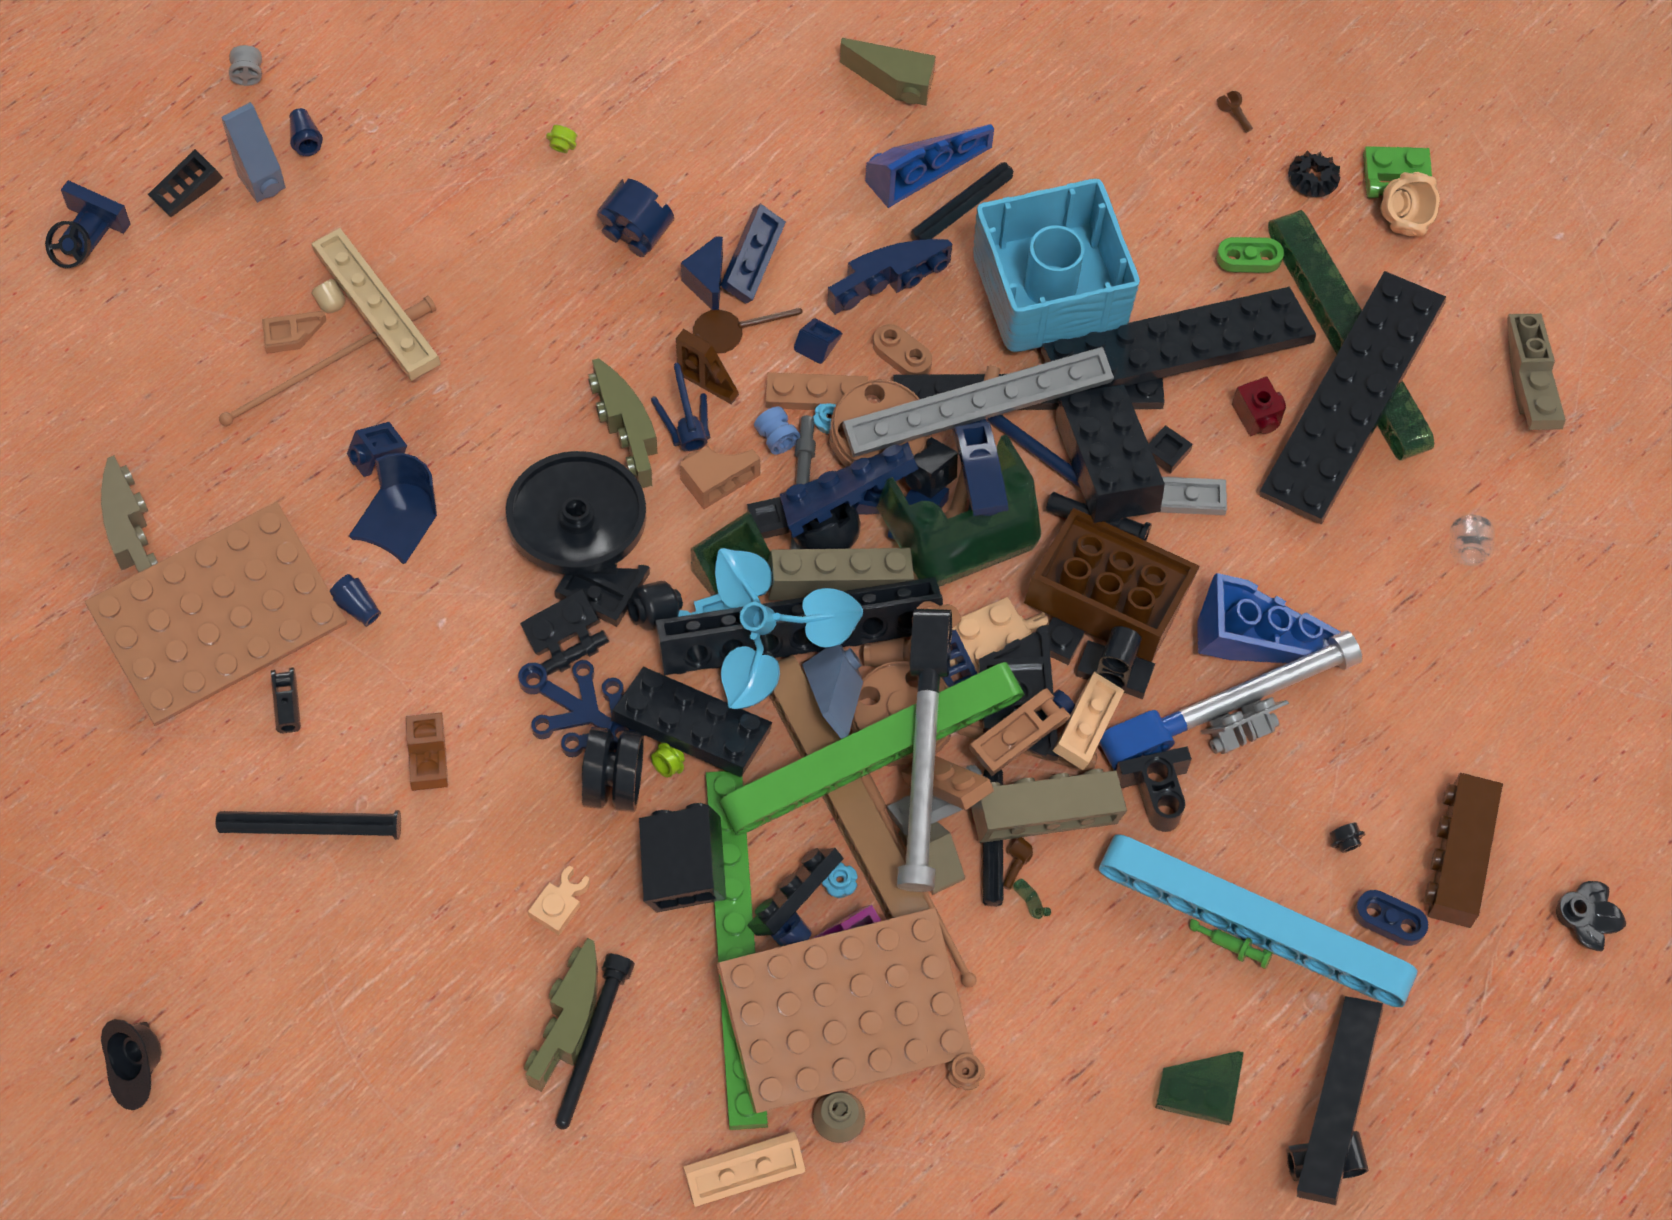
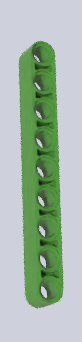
(866, 751)

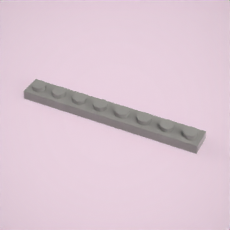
(977, 401)

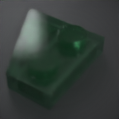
(1202, 1088)

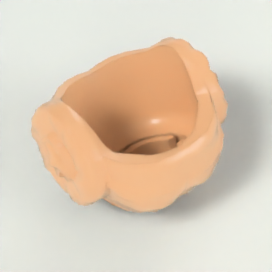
(1411, 203)

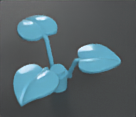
(740, 579)

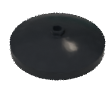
(576, 512)

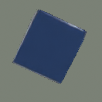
(817, 340)

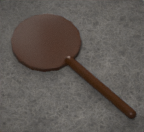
(725, 330)

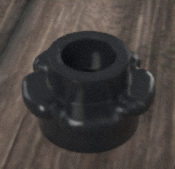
(1347, 837)

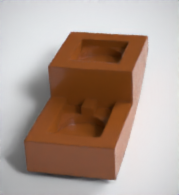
(426, 751)

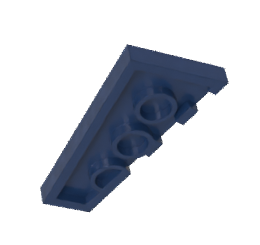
(848, 485)

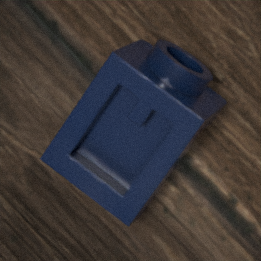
(374, 443)

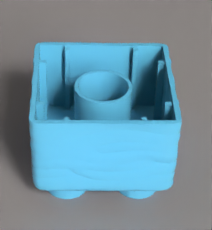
(1054, 264)

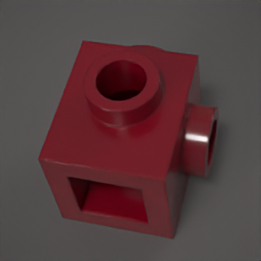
(1259, 406)

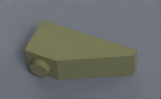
(895, 71)

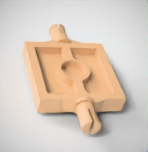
(994, 628)

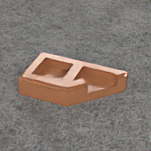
(291, 331)

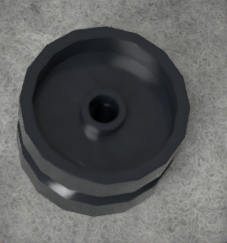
(607, 769)

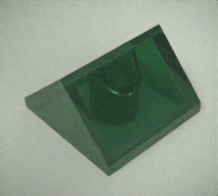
(739, 536)

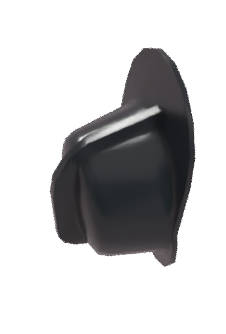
(130, 1058)

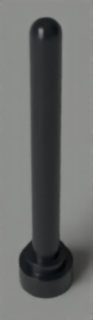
(616, 971)

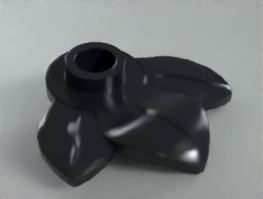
(1594, 914)

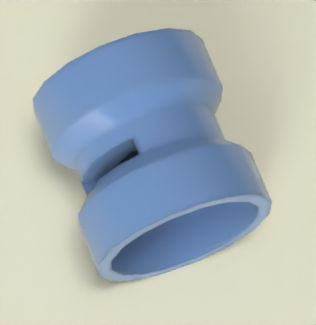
(778, 432)

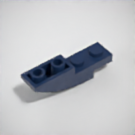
(898, 265)
(981, 468)

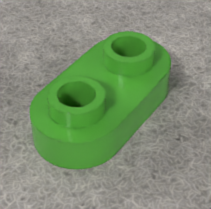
(1249, 253)

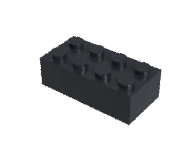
(1109, 453)

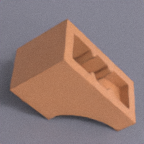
(716, 475)

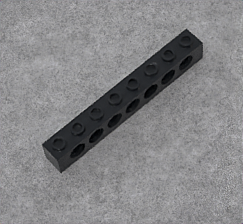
(708, 637)

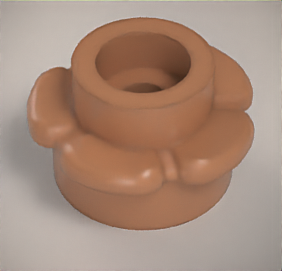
(968, 1062)

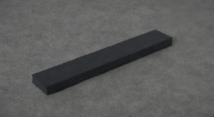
(1340, 1101)

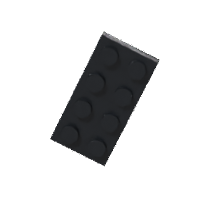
(691, 721)

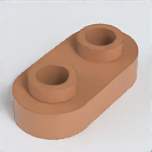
(898, 352)

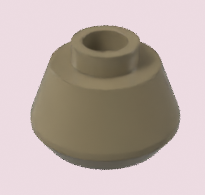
(833, 1124)

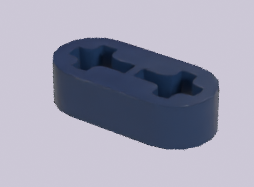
(792, 931)

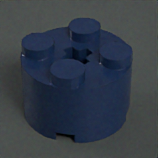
(634, 216)

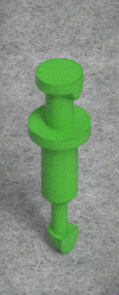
(1234, 944)

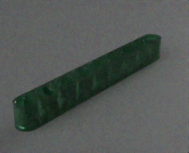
(1337, 313)

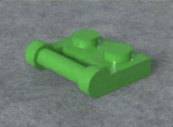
(1390, 163)

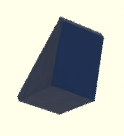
(703, 272)

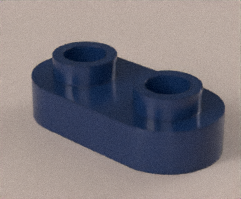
(1391, 916)

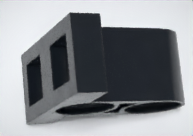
(1118, 661)
(1157, 794)

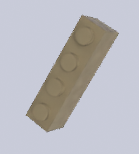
(806, 570)
(1049, 805)

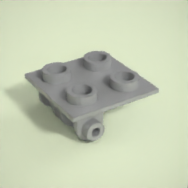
(1253, 723)

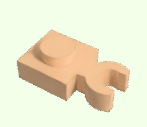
(557, 905)

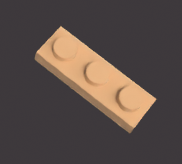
(1088, 721)
(744, 1169)

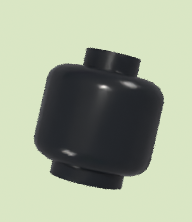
(653, 603)

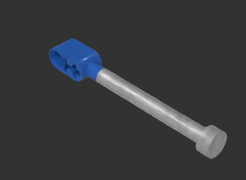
(1154, 734)

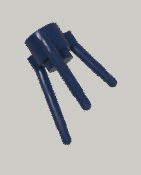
(691, 432)

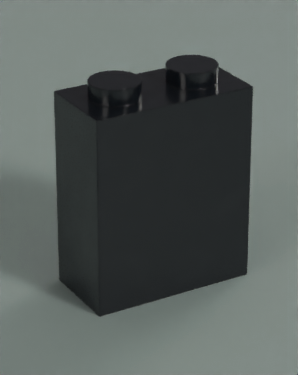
(682, 858)

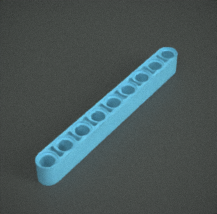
(1260, 919)

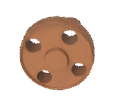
(854, 405)
(892, 693)

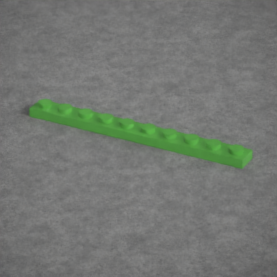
(733, 941)

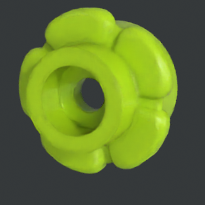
(562, 139)
(668, 760)

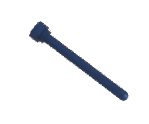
(1034, 447)

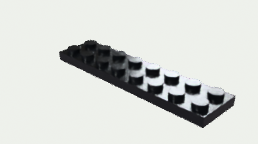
(1195, 337)
(1352, 397)

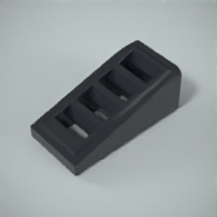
(186, 169)

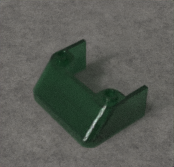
(966, 542)

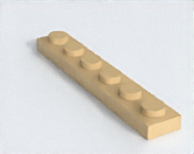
(376, 304)

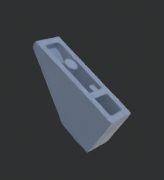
(252, 153)
(835, 685)

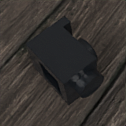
(935, 469)

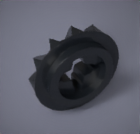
(1307, 182)

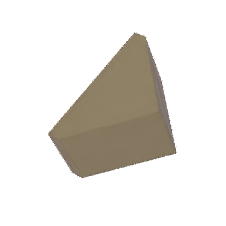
(942, 858)

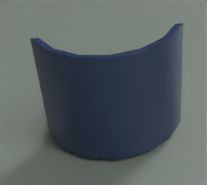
(401, 507)

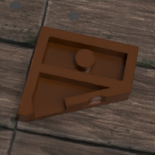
(703, 366)

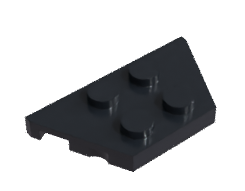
(1032, 668)

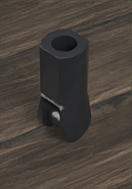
(285, 702)

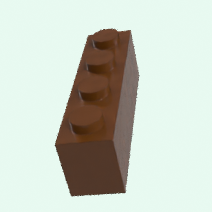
(1464, 850)

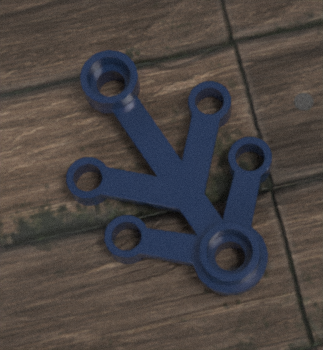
(581, 711)

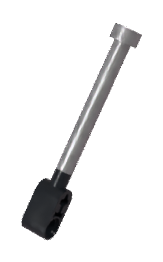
(929, 662)

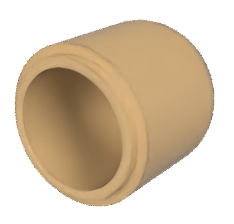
(329, 296)

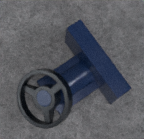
(93, 220)

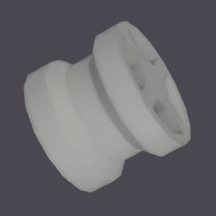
(245, 65)

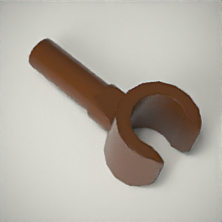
(1236, 101)
(1023, 853)

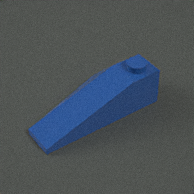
(917, 164)
(1251, 626)

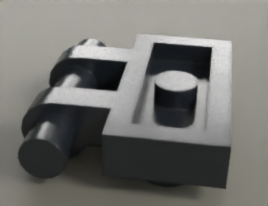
(560, 623)

